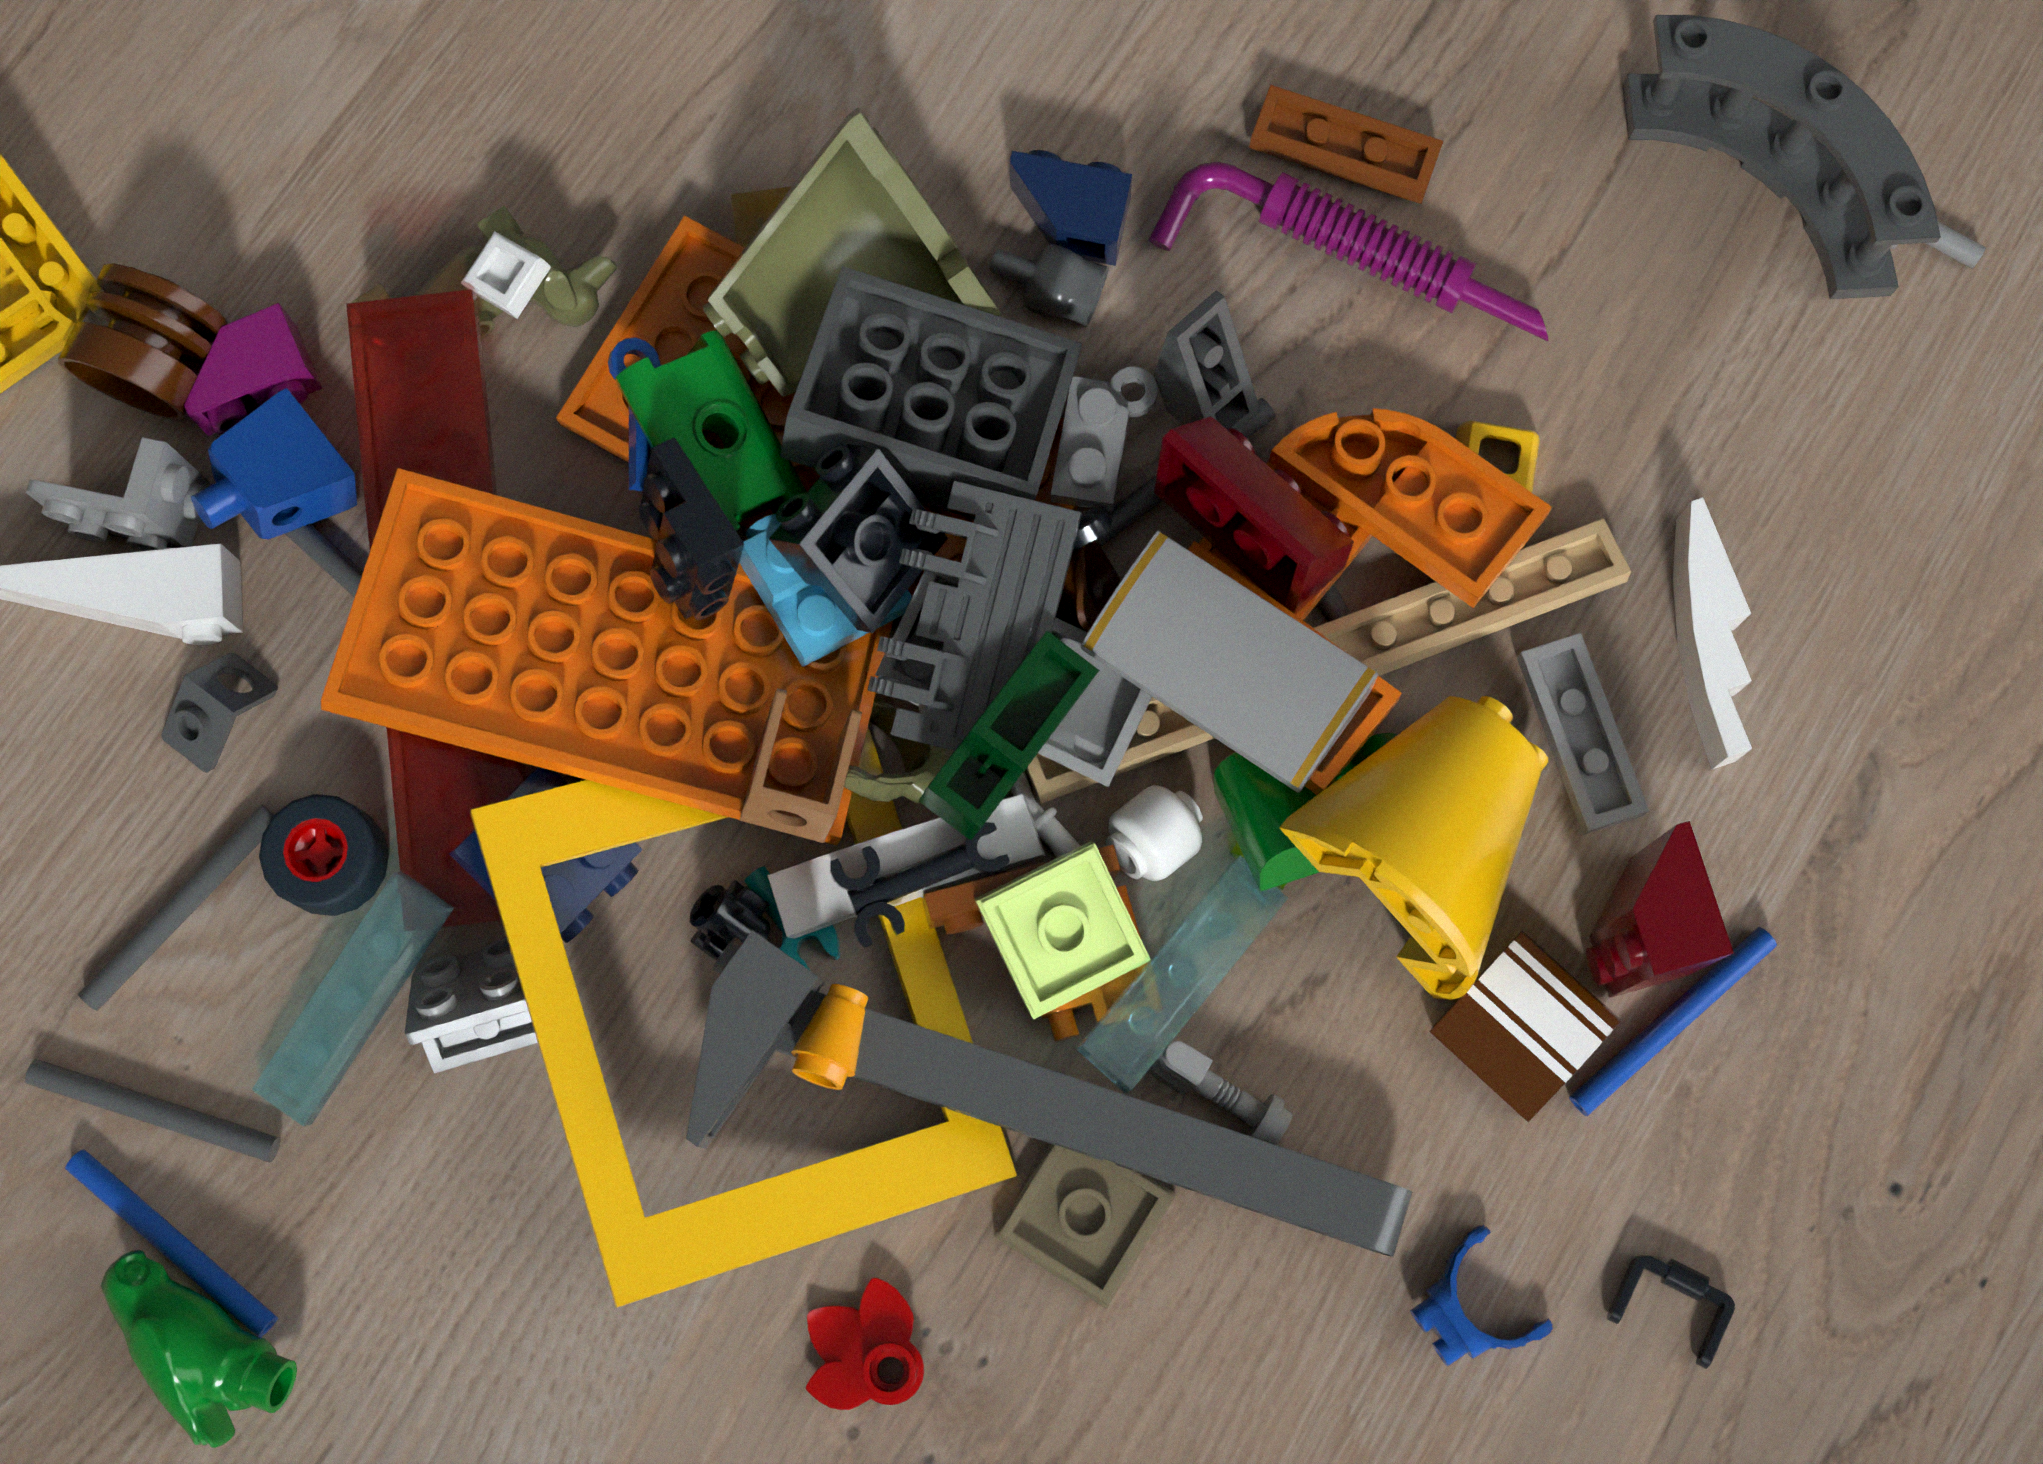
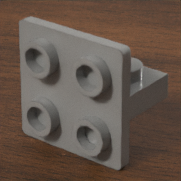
(468, 1007)

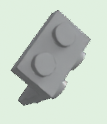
(154, 507)

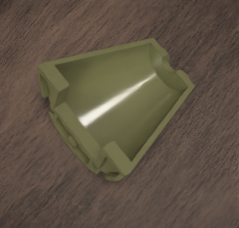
(847, 211)

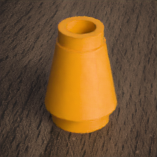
(832, 1039)

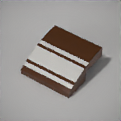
(1525, 1026)

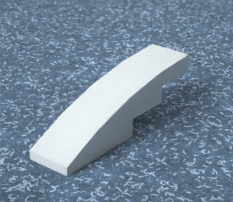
(1706, 612)
(812, 900)

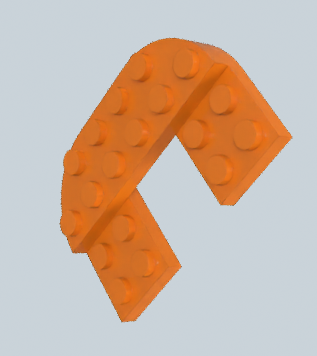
(1415, 495)

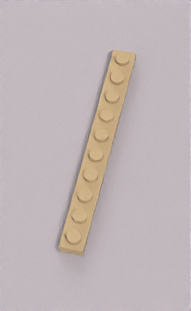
(1403, 633)

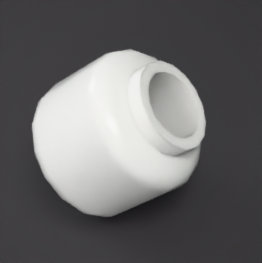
(1155, 833)

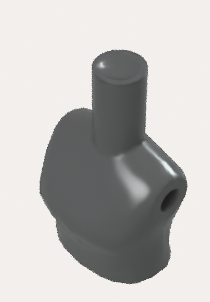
(1056, 282)

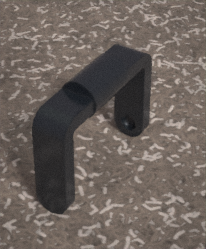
(1685, 1281)

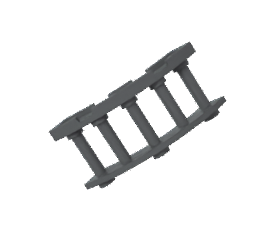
(1851, 188)

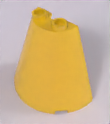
(1431, 832)

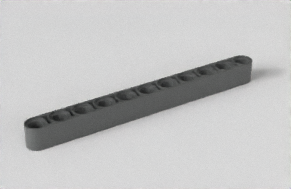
(1125, 1131)

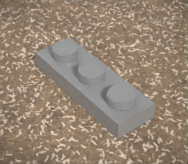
(1582, 734)

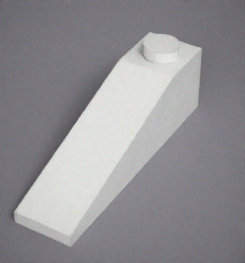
(167, 592)

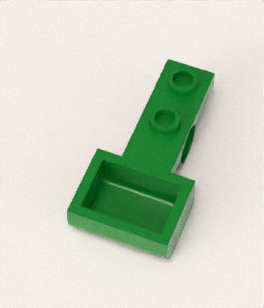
(1258, 807)

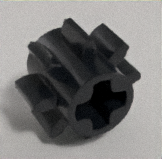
(725, 915)

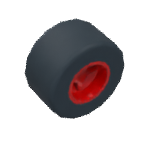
(300, 848)

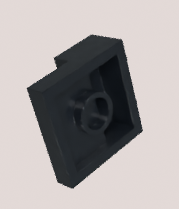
(853, 533)
(695, 542)

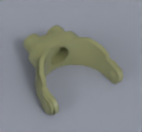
(920, 762)

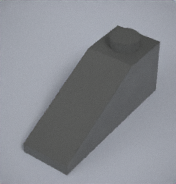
(1205, 369)
(747, 1019)

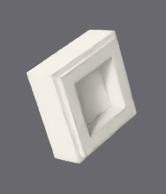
(506, 274)

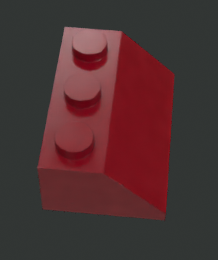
(1250, 512)
(1658, 918)

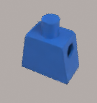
(275, 472)

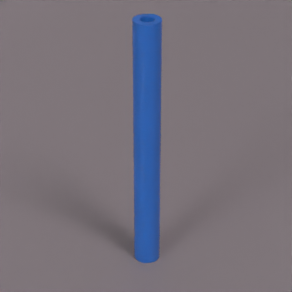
(1672, 1021)
(171, 1243)

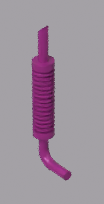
(1349, 236)

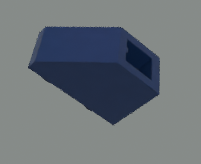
(1074, 202)

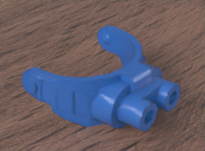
(1446, 1317)

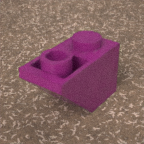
(248, 367)

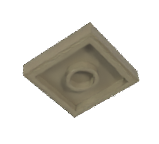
(1085, 1220)

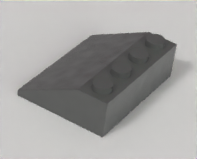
(932, 388)

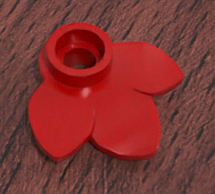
(855, 1345)

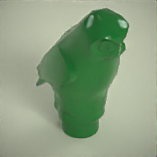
(193, 1350)

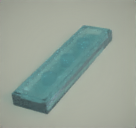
(1180, 976)
(352, 998)

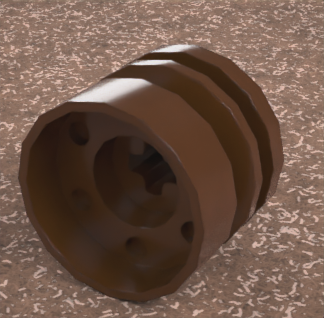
(146, 335)

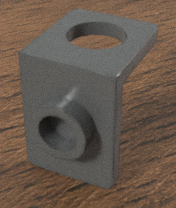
(207, 709)

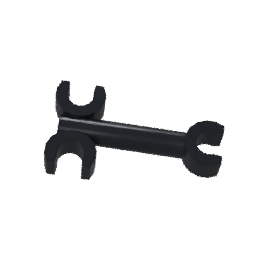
(871, 895)

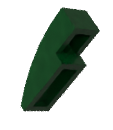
(1008, 735)

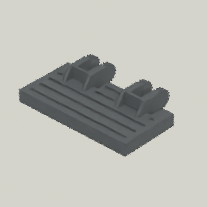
(994, 617)

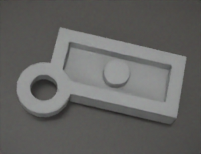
(1096, 436)

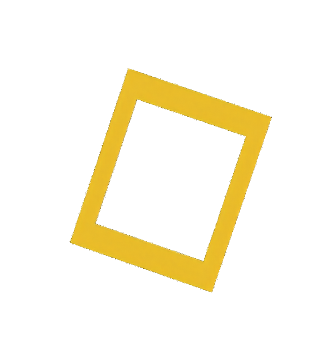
(762, 1218)

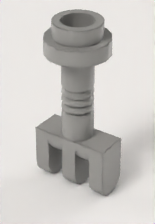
(1189, 1070)

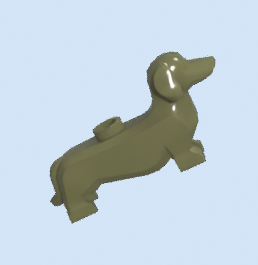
(563, 294)

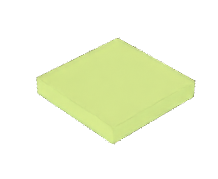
(1062, 929)

